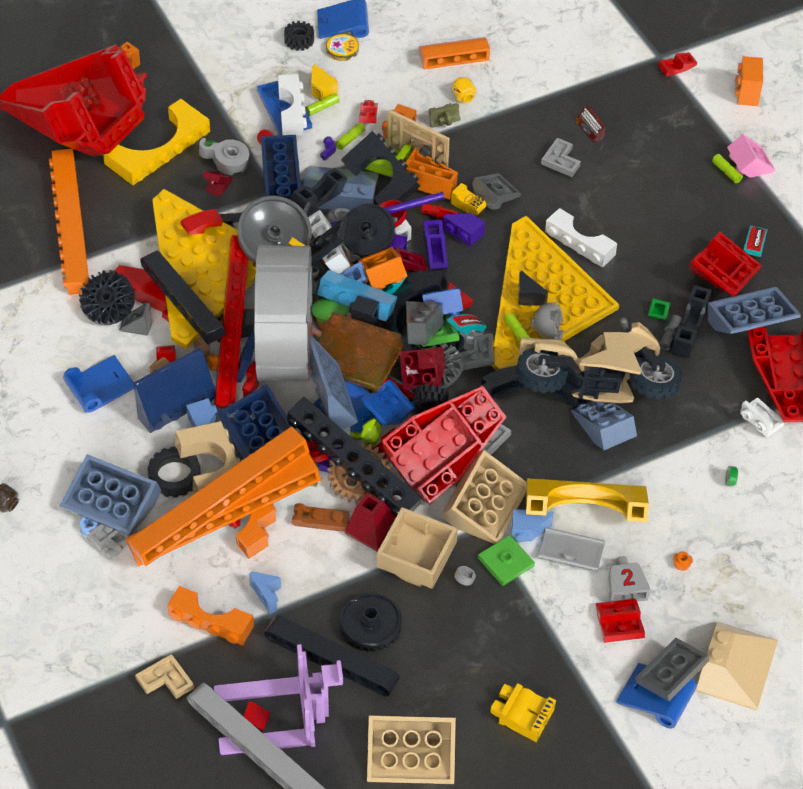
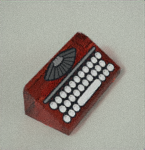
(591, 124)

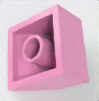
(750, 157)

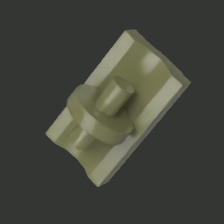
(444, 115)

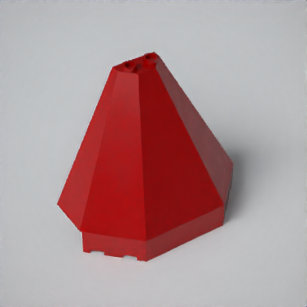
(68, 122)

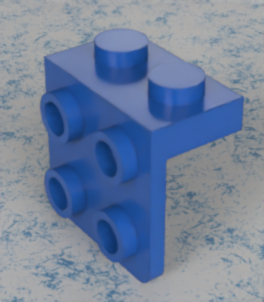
(388, 404)

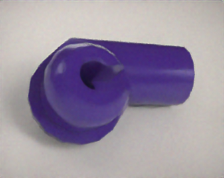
(330, 148)

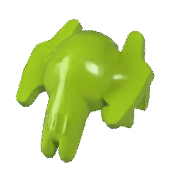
(370, 434)

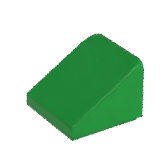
(659, 309)

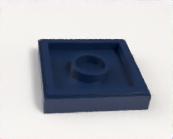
(246, 357)

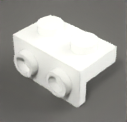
(761, 417)

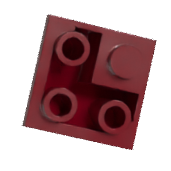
(422, 367)
(370, 522)

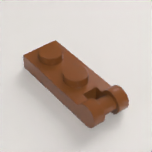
(320, 518)

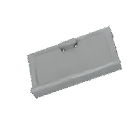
(571, 549)

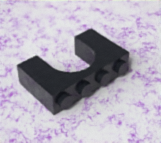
(373, 149)

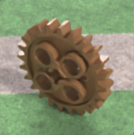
(353, 492)

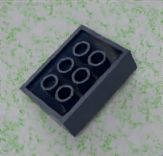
(167, 391)
(254, 420)

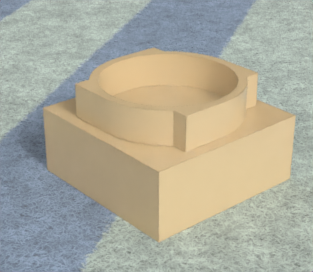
(416, 548)

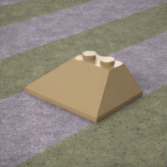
(404, 130)
(737, 665)

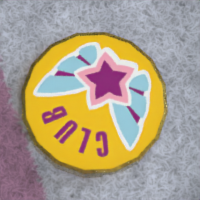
(342, 47)

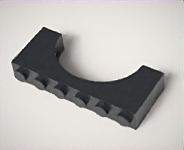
(411, 290)

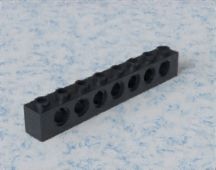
(365, 461)

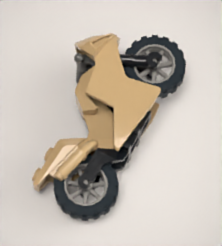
(603, 370)

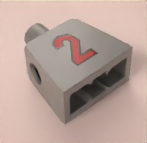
(627, 581)

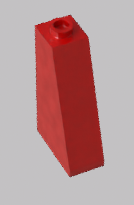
(145, 288)

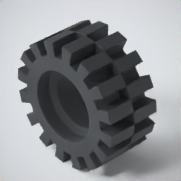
(299, 42)
(429, 396)

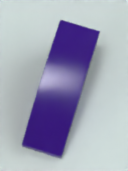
(435, 244)

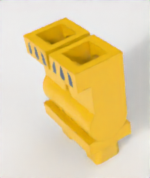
(523, 711)

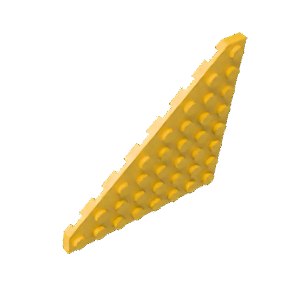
(196, 258)
(567, 284)

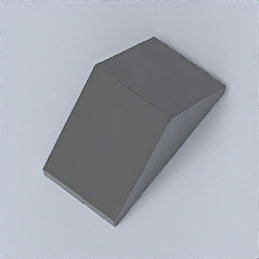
(138, 321)

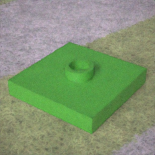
(506, 560)

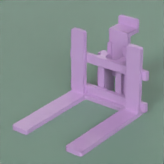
(313, 697)

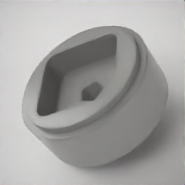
(465, 575)

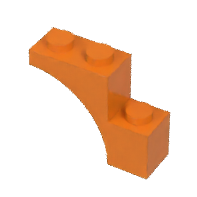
(253, 536)

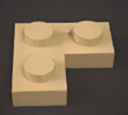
(165, 672)

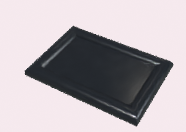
(329, 240)

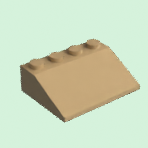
(485, 499)
(411, 749)

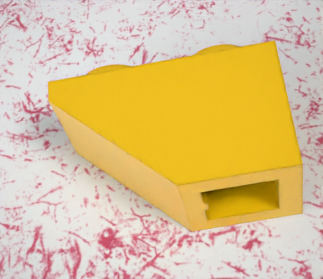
(322, 83)

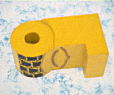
(467, 201)

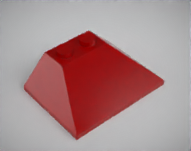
(725, 265)

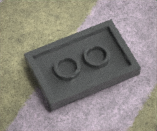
(672, 669)

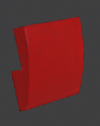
(620, 620)

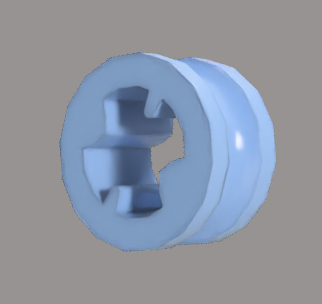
(85, 521)

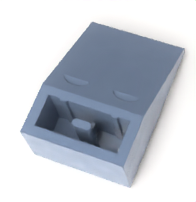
(605, 423)

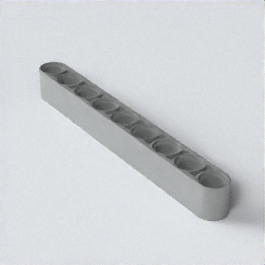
(250, 739)

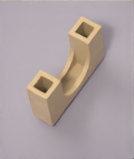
(206, 440)

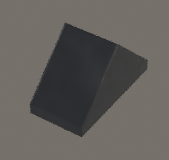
(530, 291)

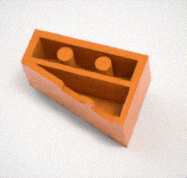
(431, 176)

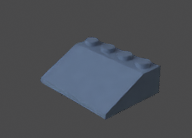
(357, 190)
(750, 311)
(331, 386)
(110, 495)

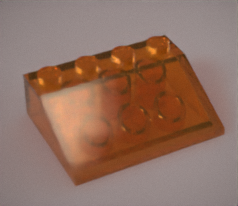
(361, 349)

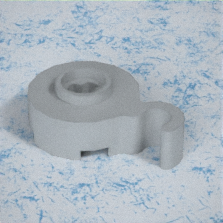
(228, 155)

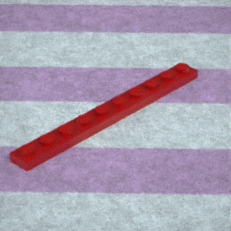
(232, 324)

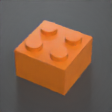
(749, 81)
(383, 268)

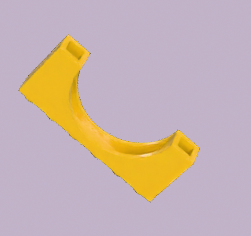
(137, 164)
(627, 499)

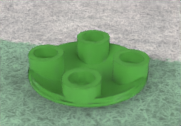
(325, 307)

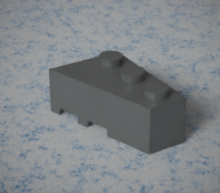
(423, 321)

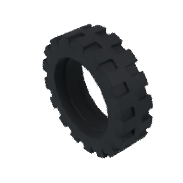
(173, 488)

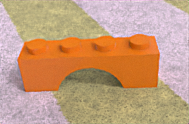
(232, 626)

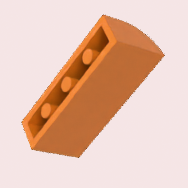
(454, 53)

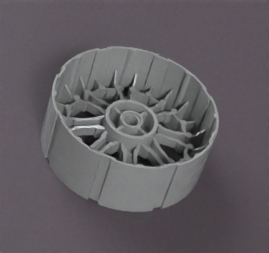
(283, 313)

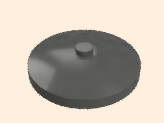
(272, 223)

